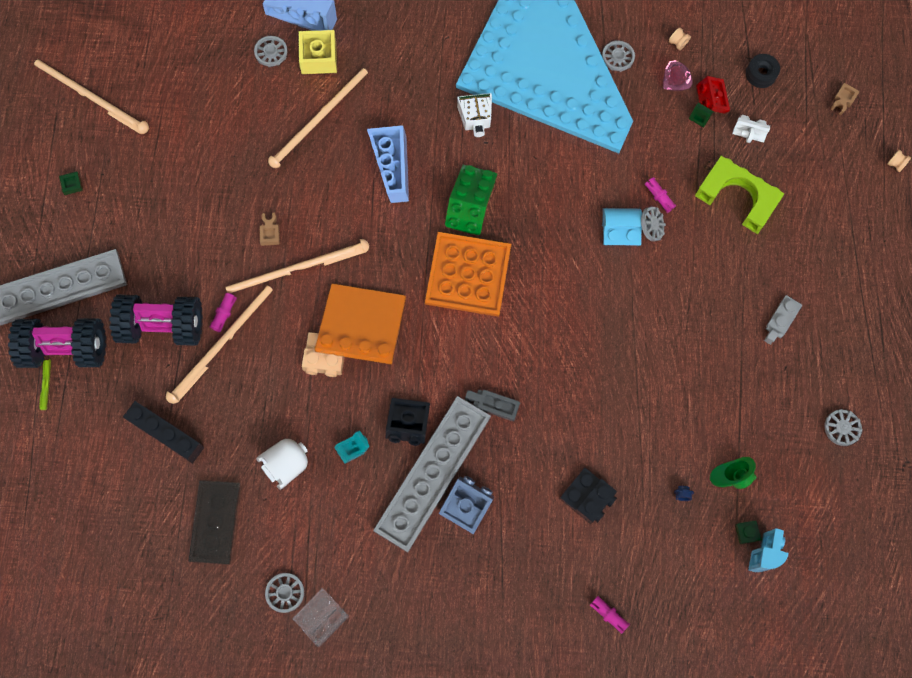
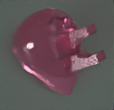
(677, 77)

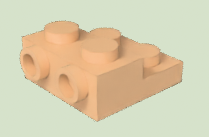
(318, 362)

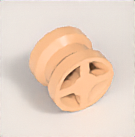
(679, 39)
(899, 160)

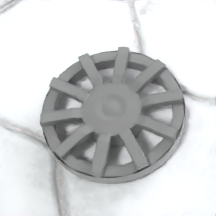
(270, 51)
(618, 55)
(652, 223)
(843, 427)
(284, 592)

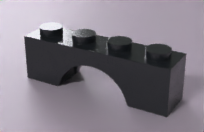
(163, 432)

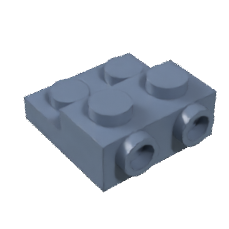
(467, 504)

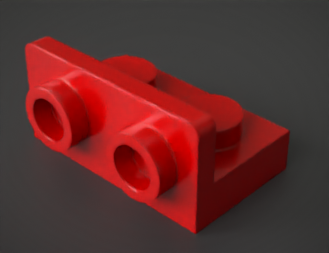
(713, 94)

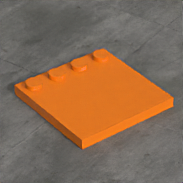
(468, 274)
(361, 324)

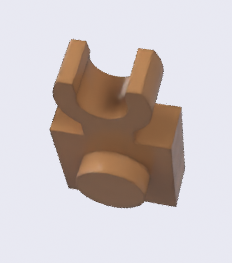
(845, 97)
(269, 232)

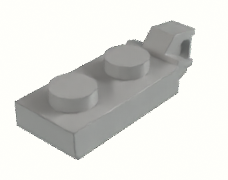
(782, 319)

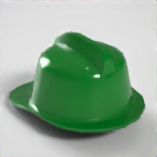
(735, 473)

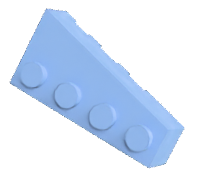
(310, 14)
(391, 155)

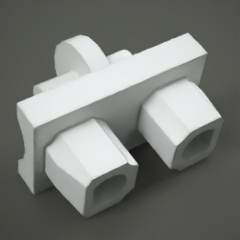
(750, 129)

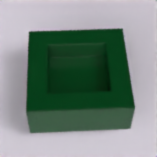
(701, 115)
(71, 183)
(748, 532)

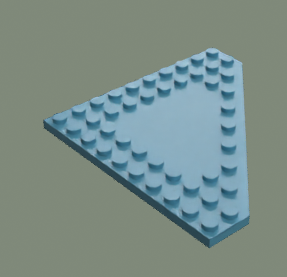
(548, 67)

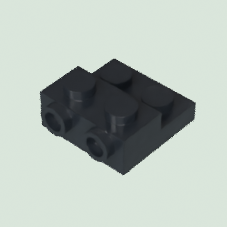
(407, 421)
(589, 496)

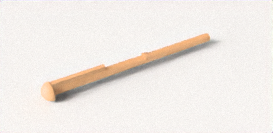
(139, 127)
(274, 161)
(327, 259)
(200, 368)

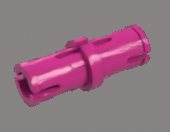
(660, 195)
(223, 312)
(609, 614)

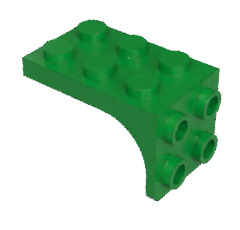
(470, 199)

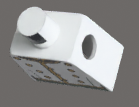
(475, 112)

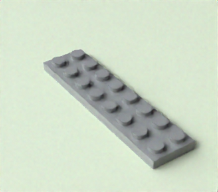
(61, 286)
(432, 474)

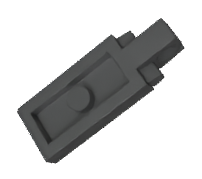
(494, 404)

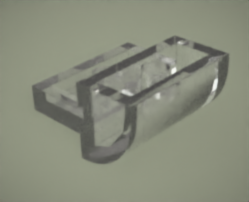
(320, 617)

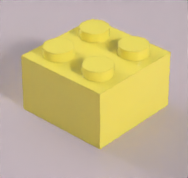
(317, 52)

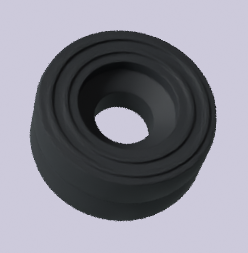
(762, 61)

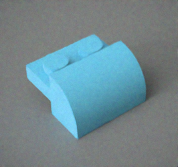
(621, 226)
(770, 553)

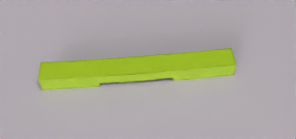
(45, 384)

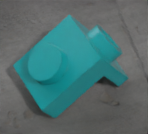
(352, 447)

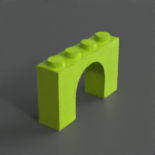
(764, 195)

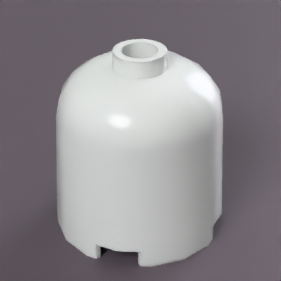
(284, 461)

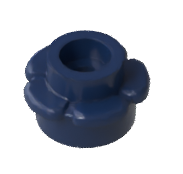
(683, 493)

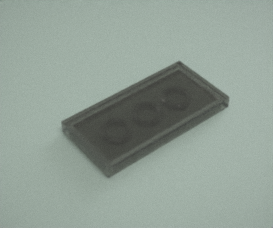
(214, 522)

